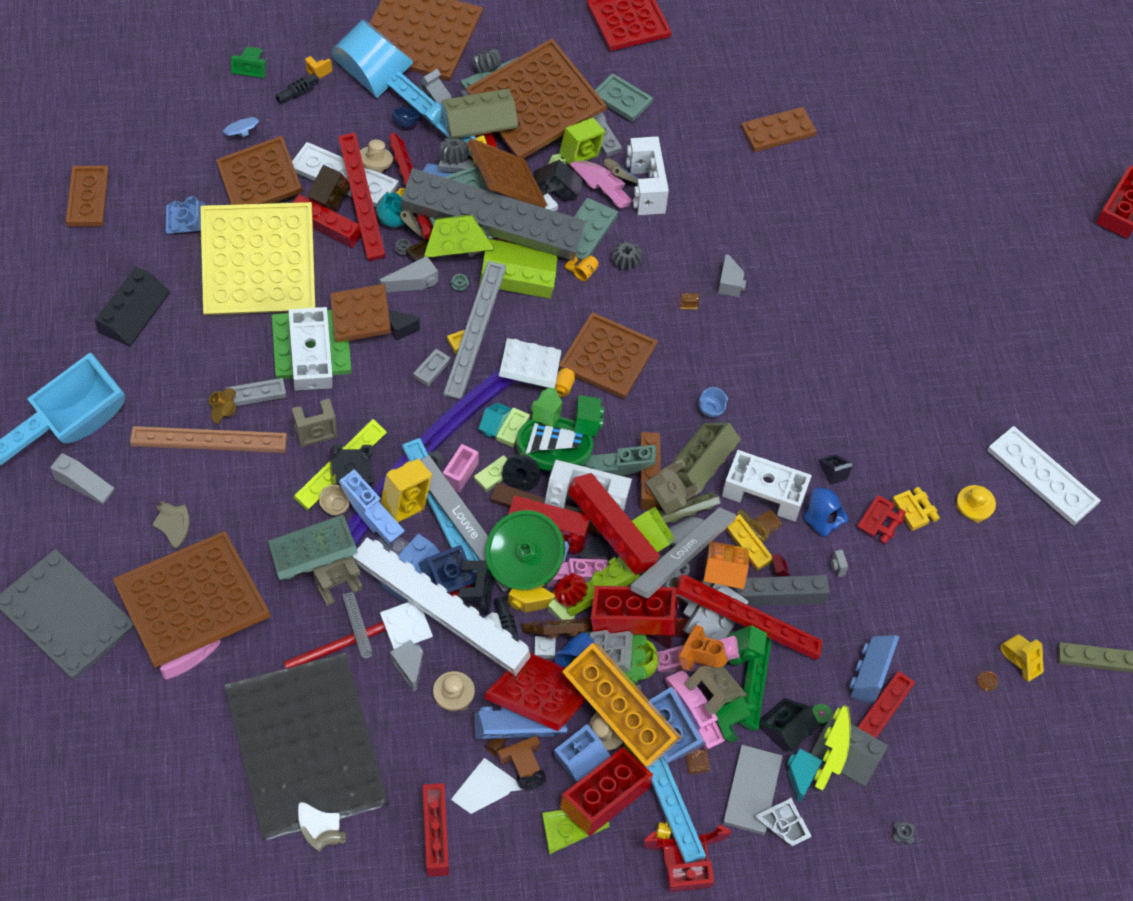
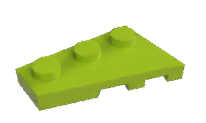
(562, 830)

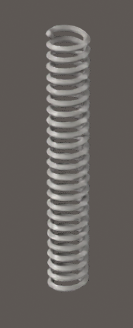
(354, 624)

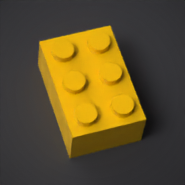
(406, 490)

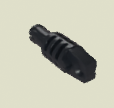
(297, 88)
(506, 617)

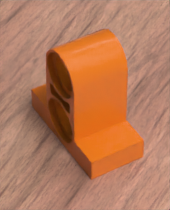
(702, 650)

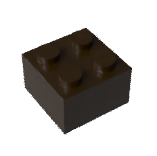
(329, 188)

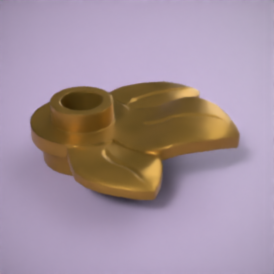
(222, 404)

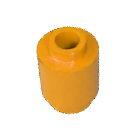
(564, 382)

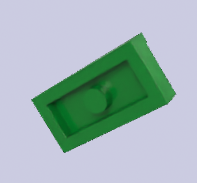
(249, 63)
(732, 714)

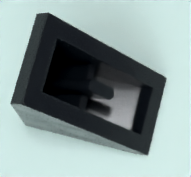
(403, 324)
(836, 468)
(596, 549)

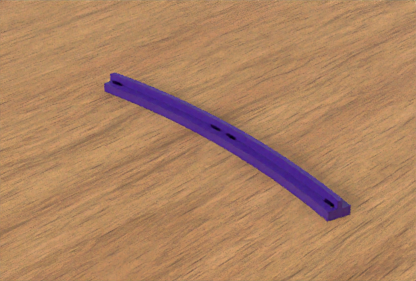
(440, 432)

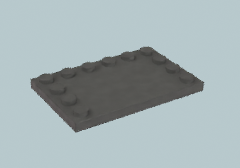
(64, 614)

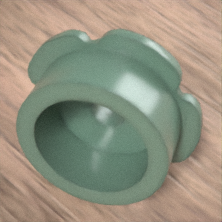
(459, 278)

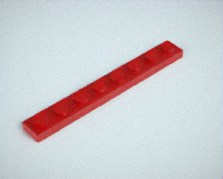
(404, 161)
(361, 196)
(747, 616)

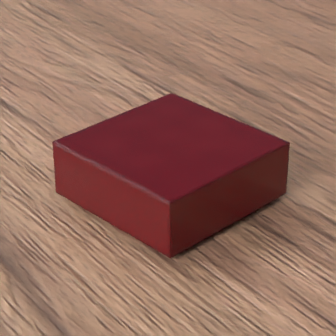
(780, 565)

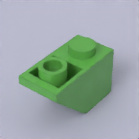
(547, 407)

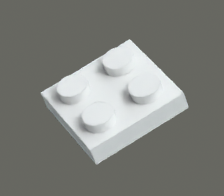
(405, 624)

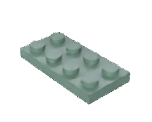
(598, 221)

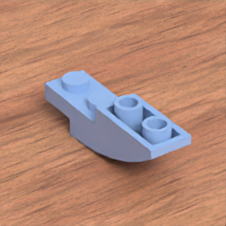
(369, 508)

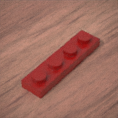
(886, 704)

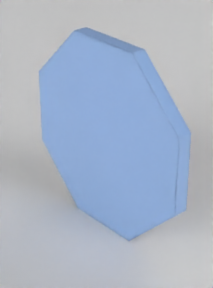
(241, 127)

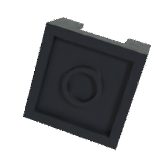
(346, 460)
(481, 588)

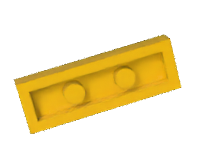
(745, 537)

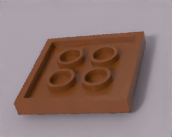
(360, 313)

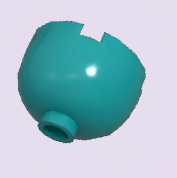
(389, 210)

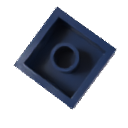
(447, 570)

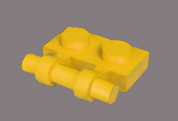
(915, 515)

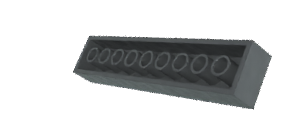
(495, 213)

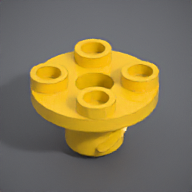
(976, 503)

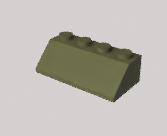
(479, 113)
(706, 452)

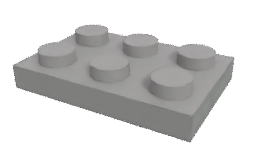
(714, 624)

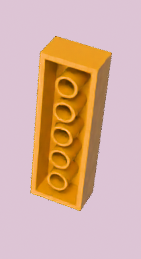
(622, 704)

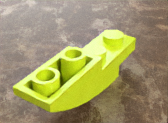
(839, 740)

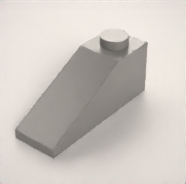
(412, 277)
(80, 478)

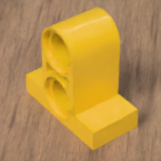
(1025, 655)

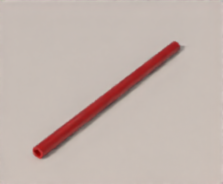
(340, 643)

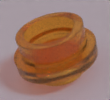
(988, 680)

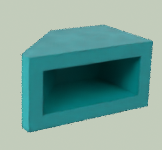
(494, 419)
(802, 772)

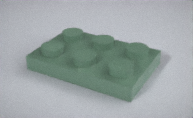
(623, 97)

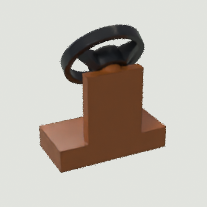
(524, 761)

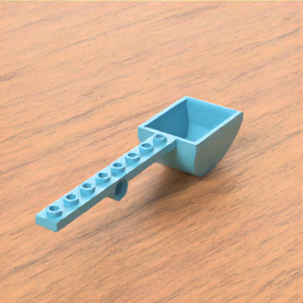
(380, 65)
(69, 405)

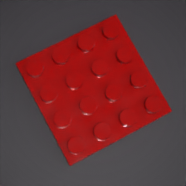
(628, 22)
(538, 693)

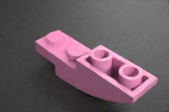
(598, 176)
(583, 567)
(187, 661)
(670, 661)
(695, 704)

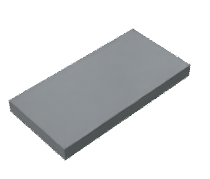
(752, 788)

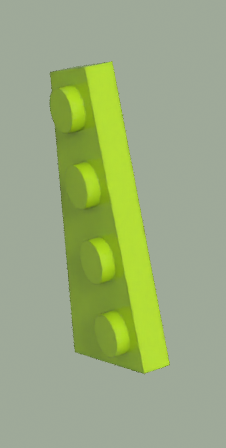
(615, 574)

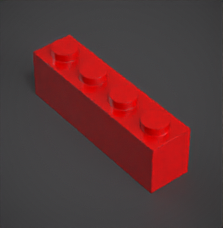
(332, 223)
(435, 830)

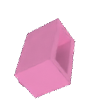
(461, 467)

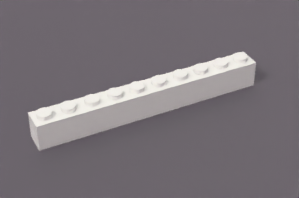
(441, 606)

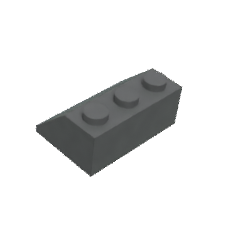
(863, 754)

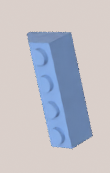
(509, 725)

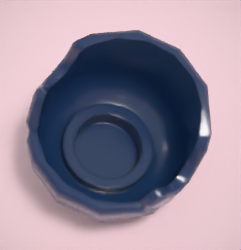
(406, 117)

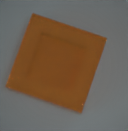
(689, 300)
(770, 521)
(698, 762)

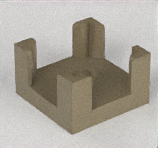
(315, 428)
(670, 489)
(334, 574)
(719, 683)

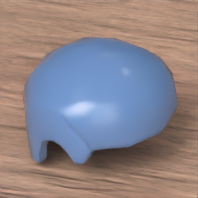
(713, 402)

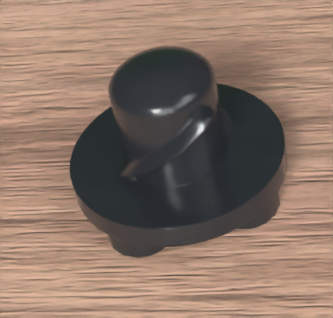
(521, 472)

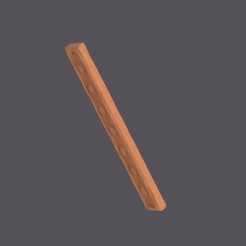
(208, 439)

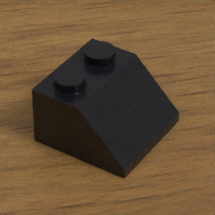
(789, 723)

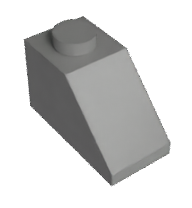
(731, 278)
(408, 662)

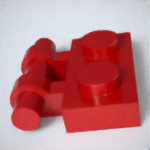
(875, 517)

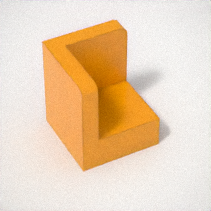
(320, 68)

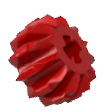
(570, 590)

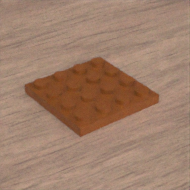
(506, 173)
(260, 174)
(608, 355)

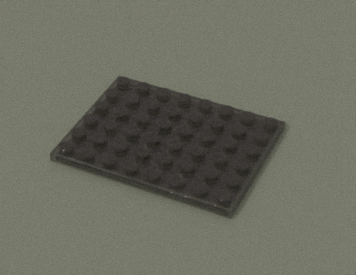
(305, 744)

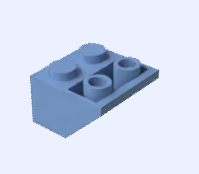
(581, 753)

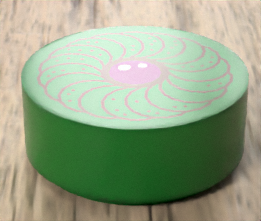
(822, 713)

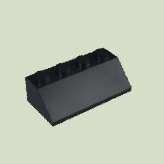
(131, 307)

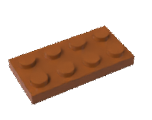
(778, 129)
(87, 196)

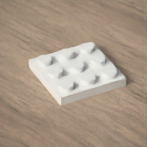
(530, 363)

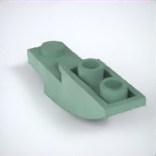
(625, 461)

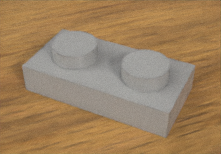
(432, 367)

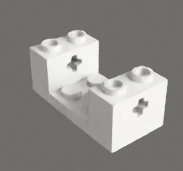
(643, 158)
(310, 365)
(564, 473)
(786, 489)

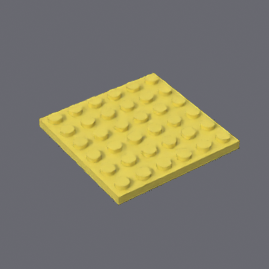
(257, 258)

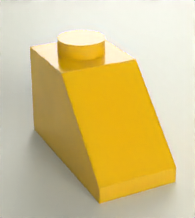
(530, 600)

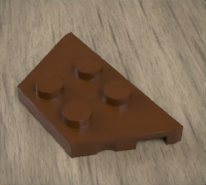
(556, 627)

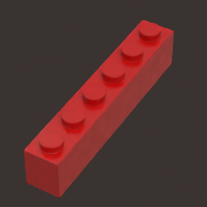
(613, 523)

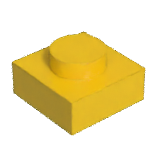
(455, 340)

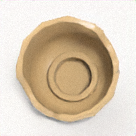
(334, 500)

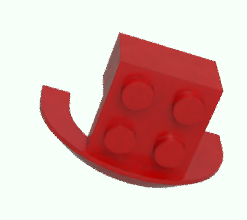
(683, 875)

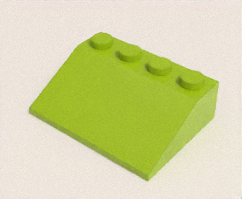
(526, 270)

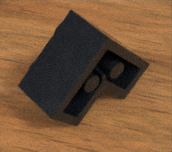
(558, 178)

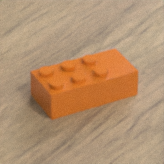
(726, 565)

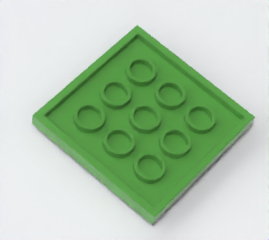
(283, 353)

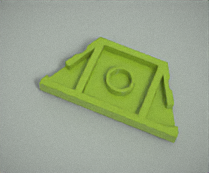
(457, 236)

